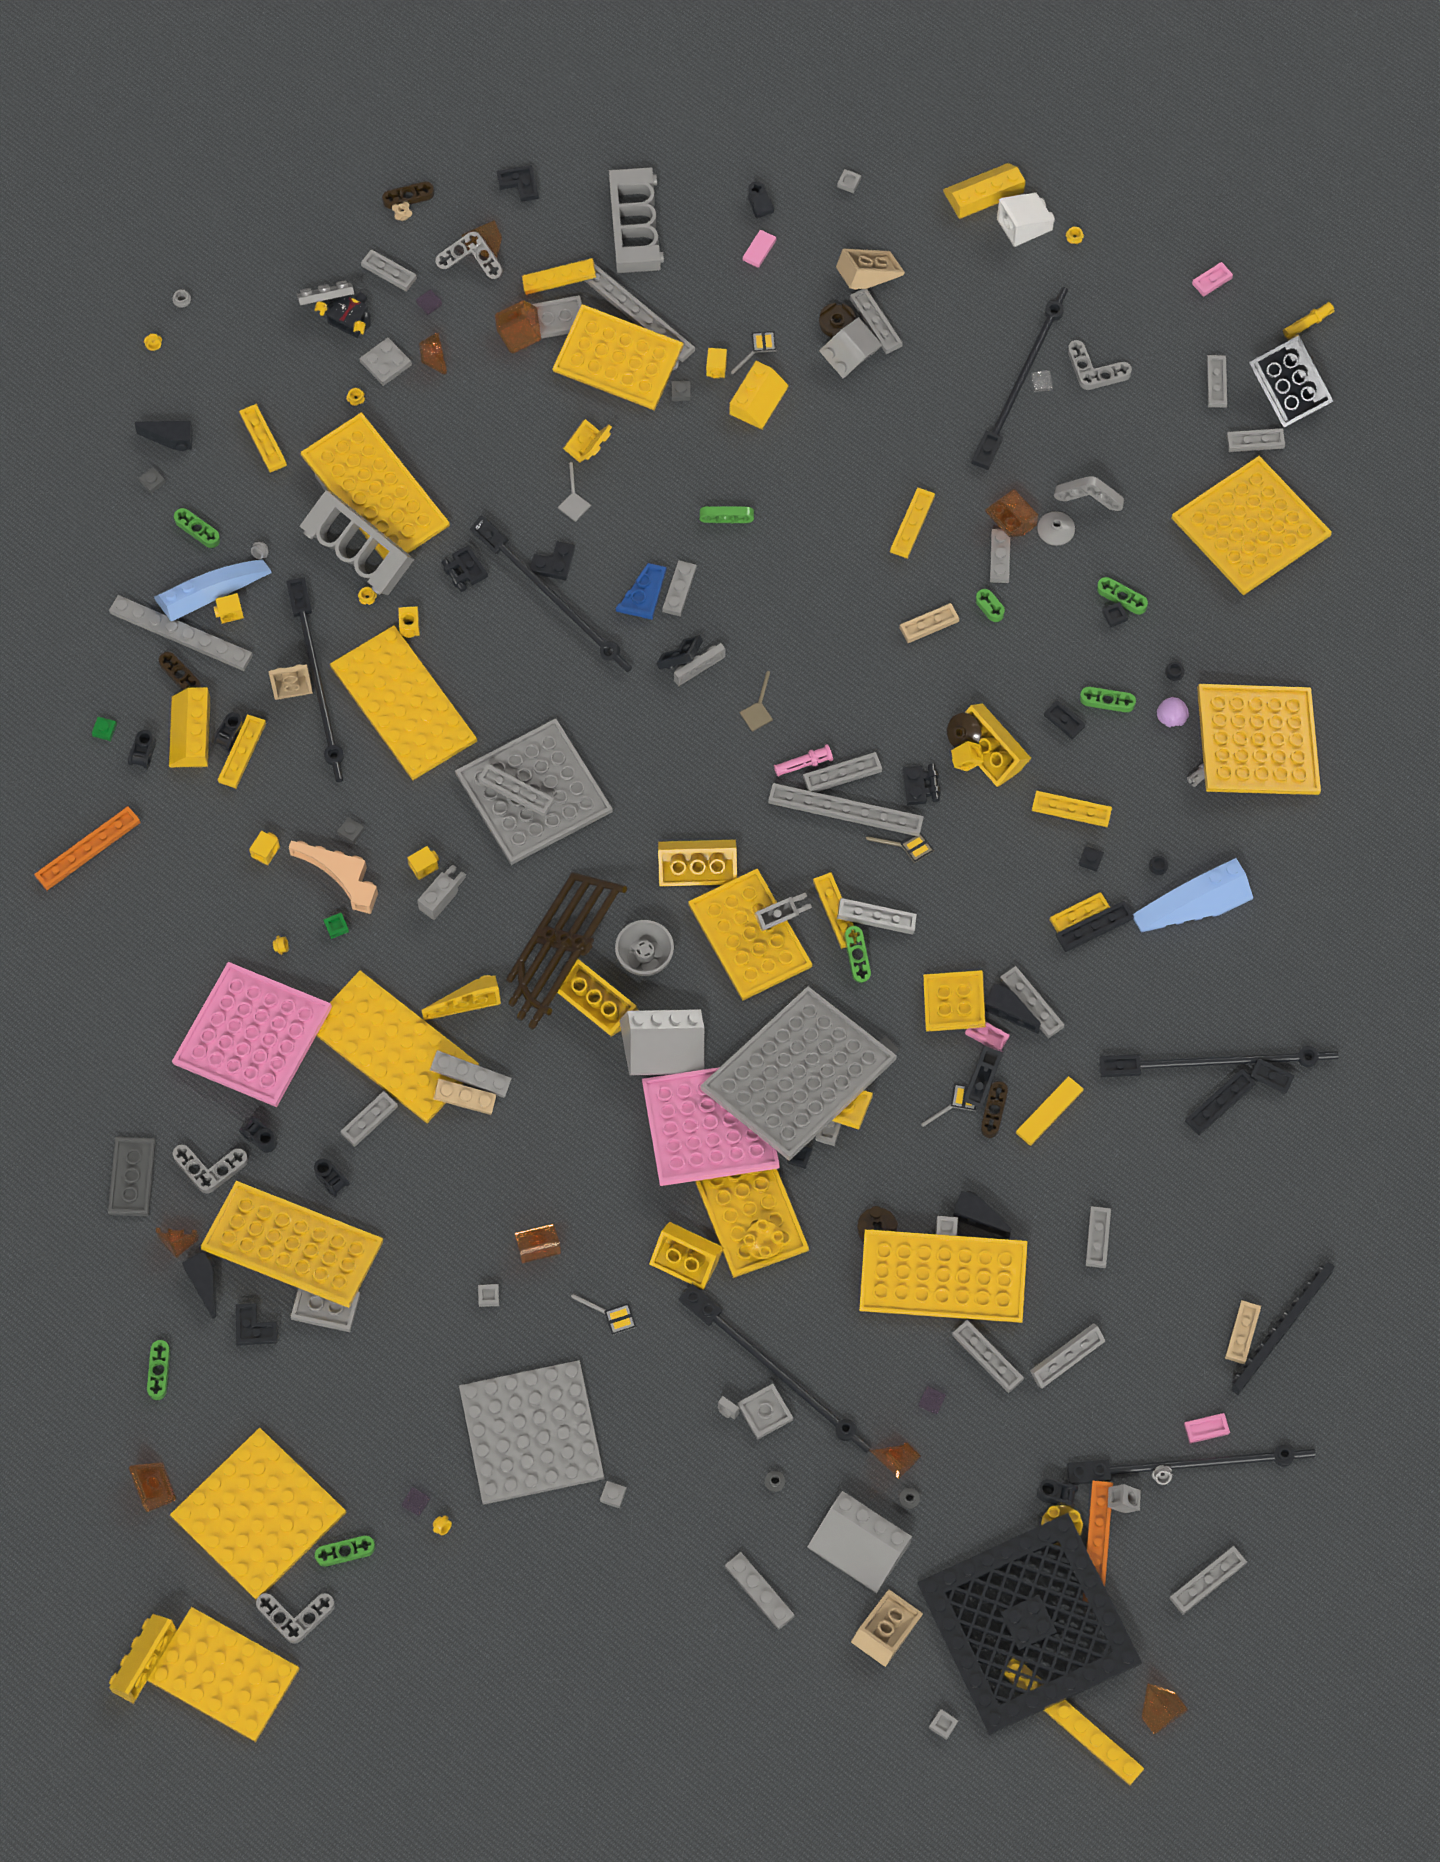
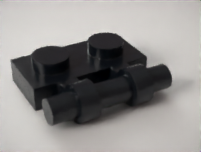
(469, 565)
(914, 784)

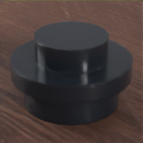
(1174, 671)
(1158, 865)

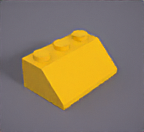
(758, 395)
(686, 1255)

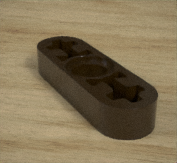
(411, 188)
(178, 665)
(996, 1124)

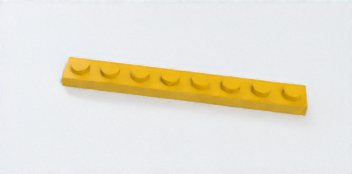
(1084, 1731)

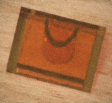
(537, 1243)
(152, 1485)

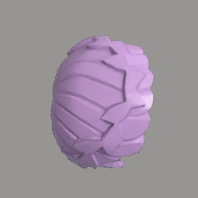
(1172, 712)

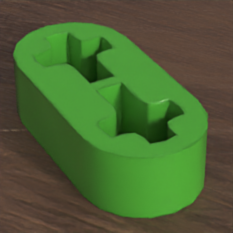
(993, 603)

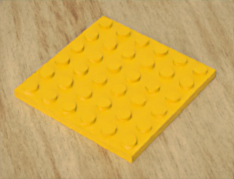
(1251, 525)
(1258, 739)
(258, 1513)

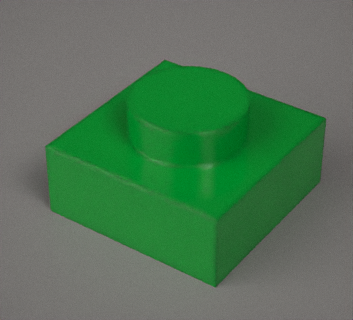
(104, 728)
(336, 925)

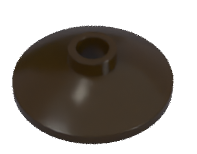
(970, 729)

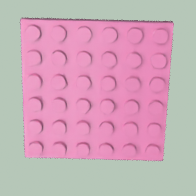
(252, 1034)
(698, 1136)

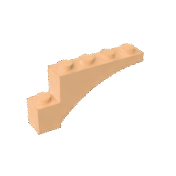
(344, 869)

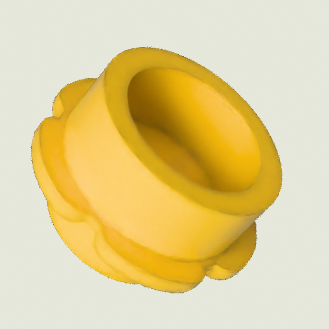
(1074, 231)
(153, 342)
(355, 392)
(367, 591)
(281, 945)
(441, 1525)

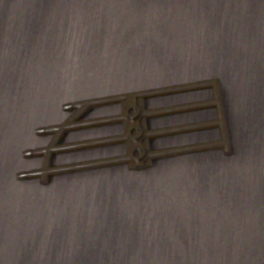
(561, 940)

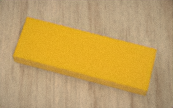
(1079, 912)

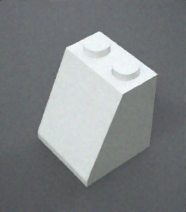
(1024, 217)

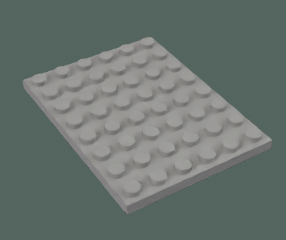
(798, 1073)

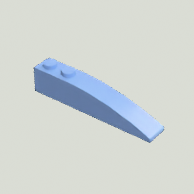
(208, 587)
(1198, 898)

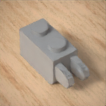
(440, 893)
(780, 912)

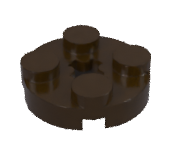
(832, 311)
(874, 1216)

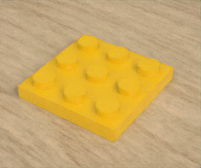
(954, 1000)

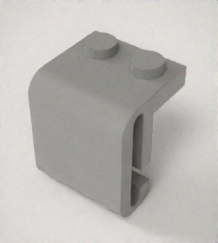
(850, 347)

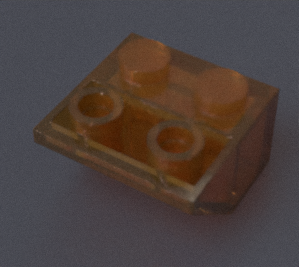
(518, 325)
(1013, 514)

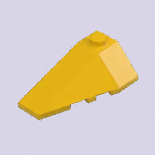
(473, 996)

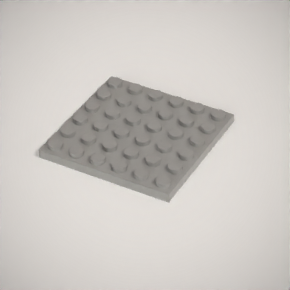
(550, 765)
(531, 1432)

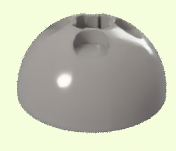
(644, 938)

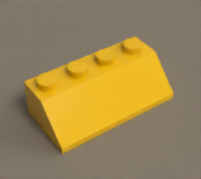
(985, 189)
(190, 728)
(1000, 751)
(697, 862)
(595, 998)
(142, 1658)

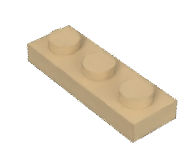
(929, 623)
(464, 1096)
(1243, 1332)

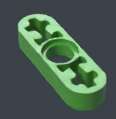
(726, 514)
(194, 520)
(1107, 593)
(1109, 706)
(849, 940)
(151, 1384)
(352, 1556)

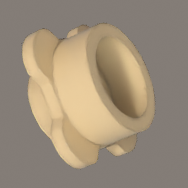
(402, 215)

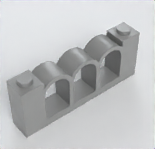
(636, 257)
(322, 517)

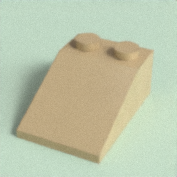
(867, 267)
(290, 681)
(886, 1628)

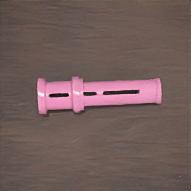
(812, 758)

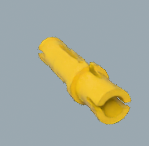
(1313, 317)

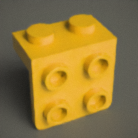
(586, 441)

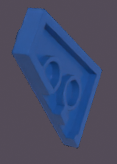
(644, 595)

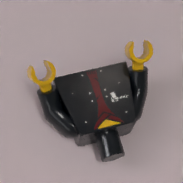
(347, 314)

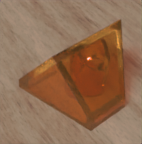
(491, 236)
(432, 353)
(177, 1241)
(897, 1458)
(1161, 1708)

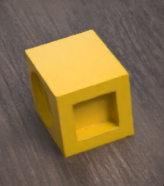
(716, 362)
(228, 608)
(409, 614)
(967, 756)
(264, 847)
(423, 862)

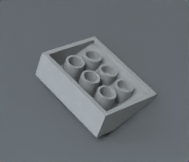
(663, 1041)
(859, 1542)

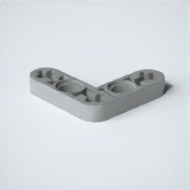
(475, 250)
(1090, 373)
(1090, 486)
(211, 1173)
(298, 1621)

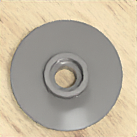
(1056, 535)

